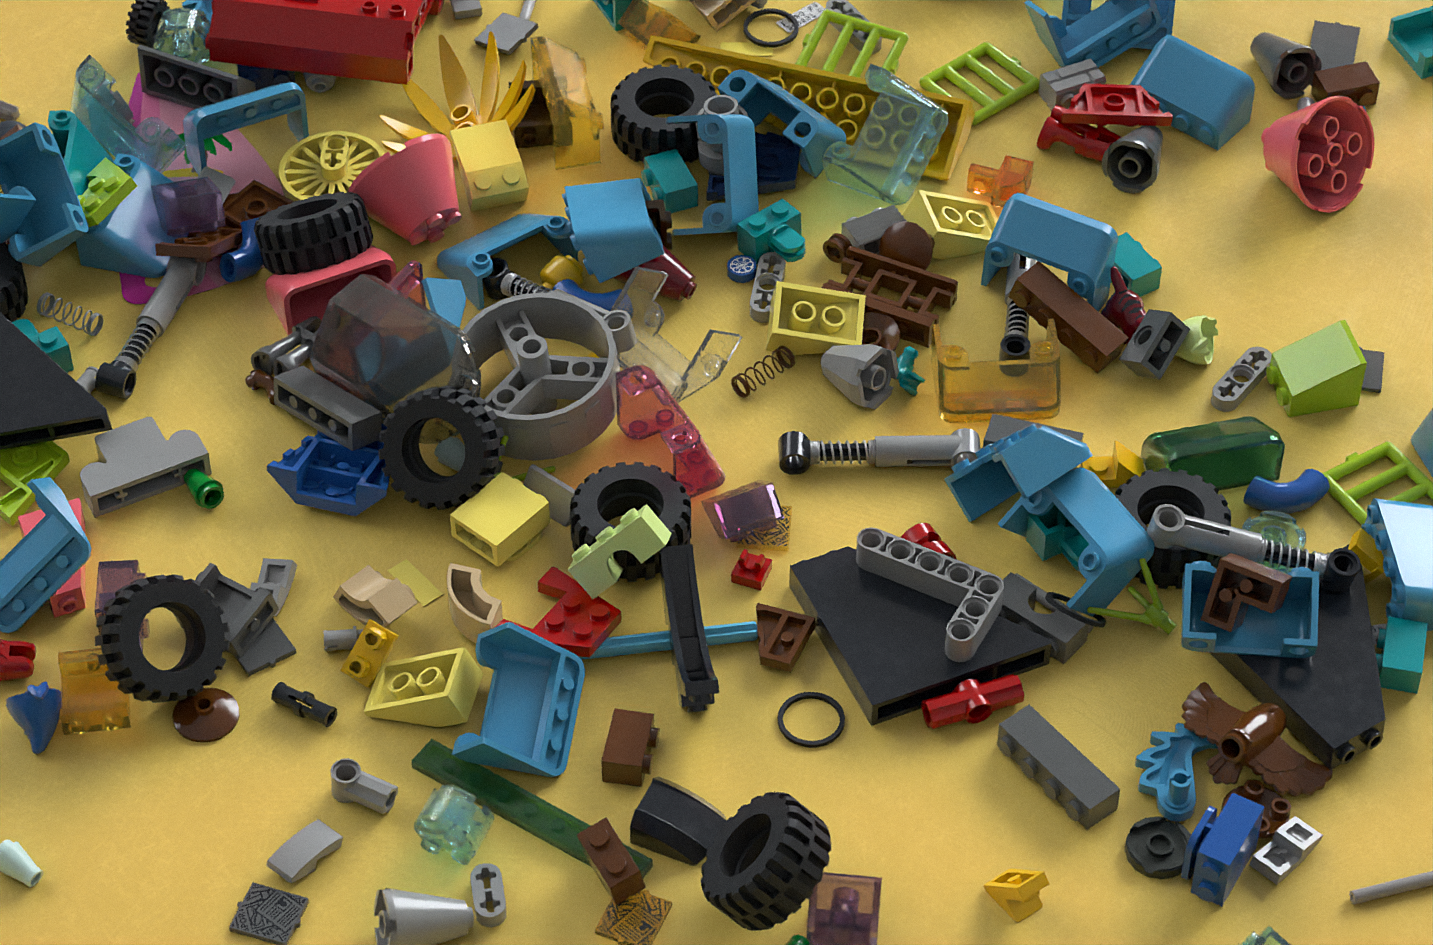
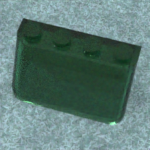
(1220, 452)

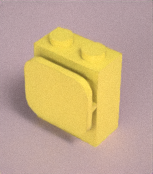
(501, 520)

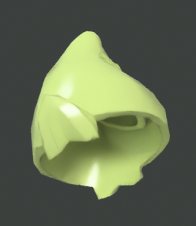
(1199, 342)

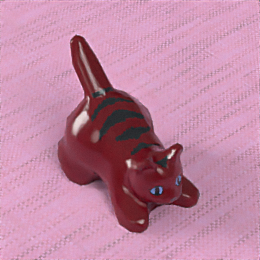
(1124, 307)

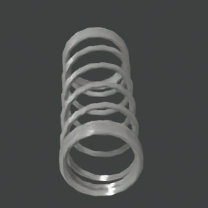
(52, 304)

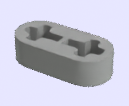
(482, 895)

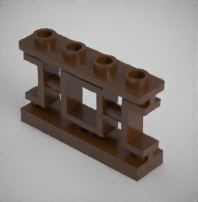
(902, 279)

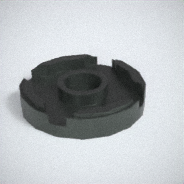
(1157, 847)

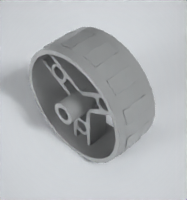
(540, 379)

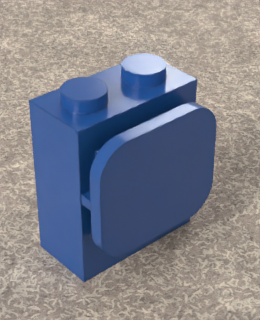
(1222, 848)

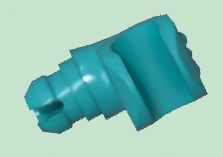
(907, 379)

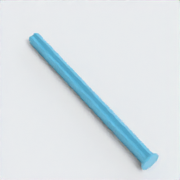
(661, 641)

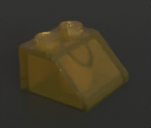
(649, 19)

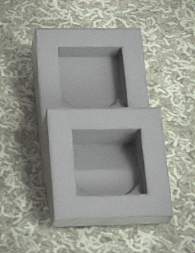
(276, 577)
(1286, 850)
(300, 853)

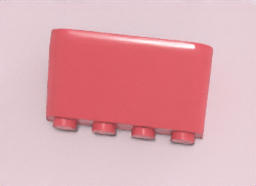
(308, 293)

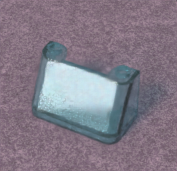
(92, 104)

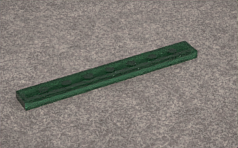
(511, 801)

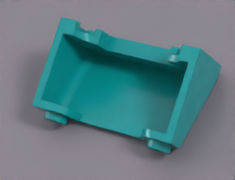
(77, 146)

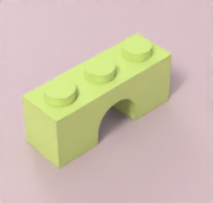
(638, 533)

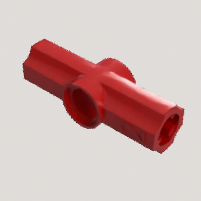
(972, 701)

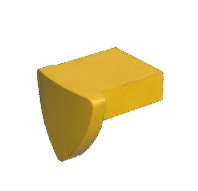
(1365, 548)

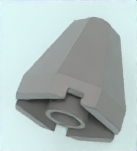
(861, 372)

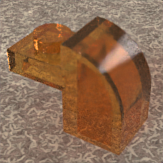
(1001, 184)

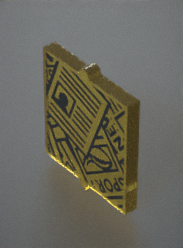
(771, 539)
(634, 920)

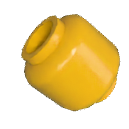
(560, 269)

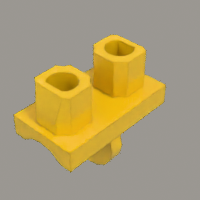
(369, 653)

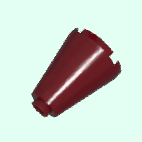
(679, 281)

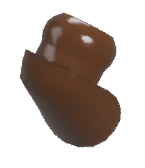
(260, 378)

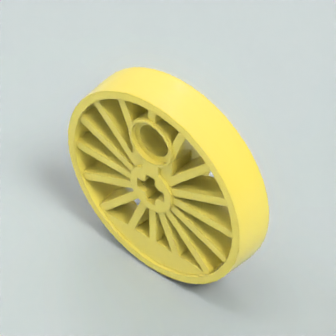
(332, 171)

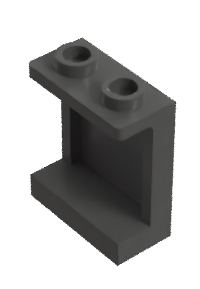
(244, 609)

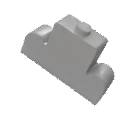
(139, 464)

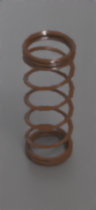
(780, 360)

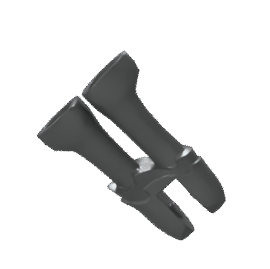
(274, 357)

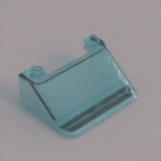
(892, 143)

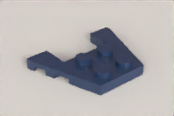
(776, 166)

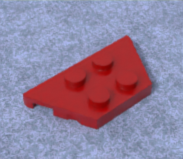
(1115, 106)

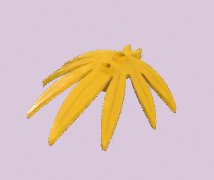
(461, 98)

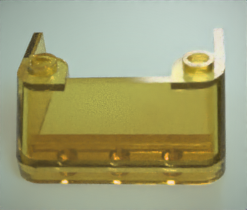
(569, 103)
(1005, 387)

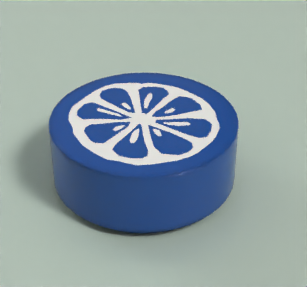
(741, 268)

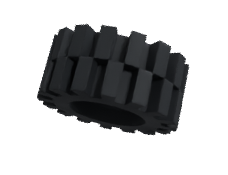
(144, 21)

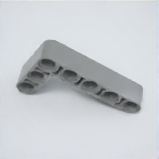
(971, 589)

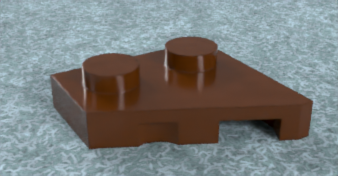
(782, 636)

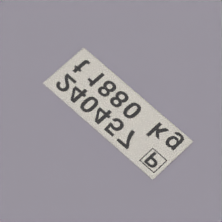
(802, 16)

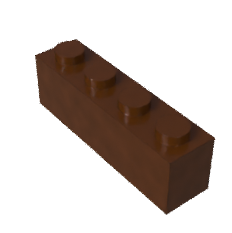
(1076, 321)

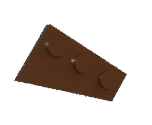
(203, 246)

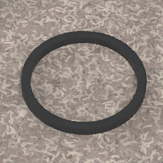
(765, 43)
(1050, 596)
(811, 695)

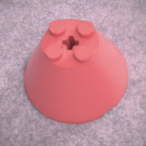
(1321, 152)
(412, 189)

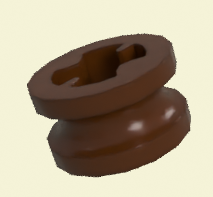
(836, 247)

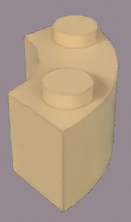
(374, 597)
(469, 603)

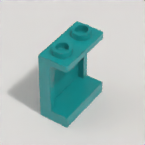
(1413, 39)

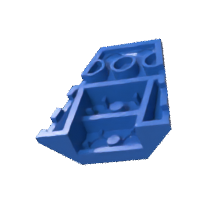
(332, 476)

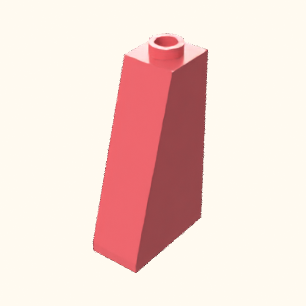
(73, 593)

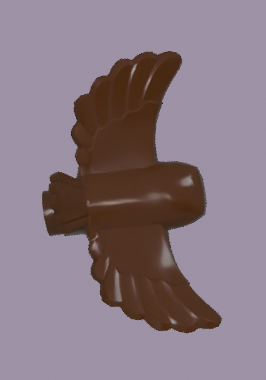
(1251, 741)

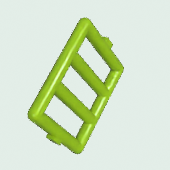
(850, 24)
(970, 60)
(1354, 462)

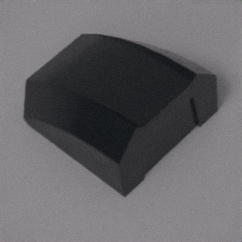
(675, 822)

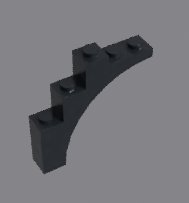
(686, 630)

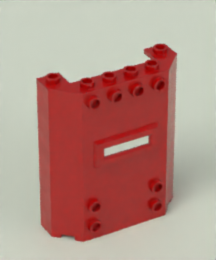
(321, 36)

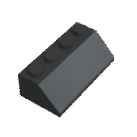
(186, 80)

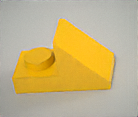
(1117, 468)
(1018, 891)

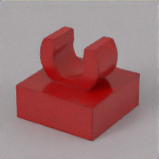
(751, 570)

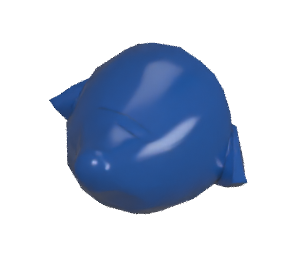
(37, 713)

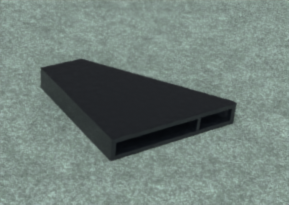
(39, 397)
(894, 637)
(1335, 694)

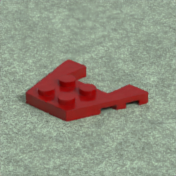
(576, 619)

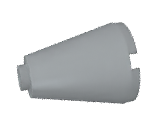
(419, 918)

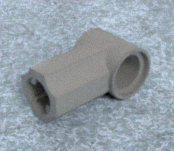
(352, 784)

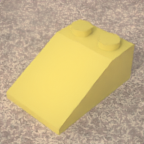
(489, 165)
(955, 223)
(813, 318)
(426, 689)

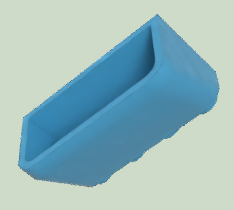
(1198, 89)

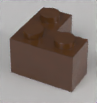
(1241, 584)

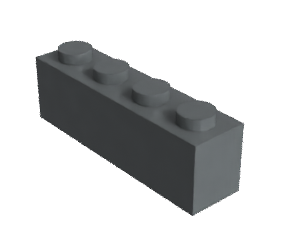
(327, 408)
(1058, 767)

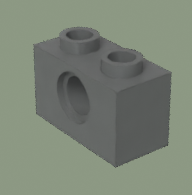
(1154, 344)

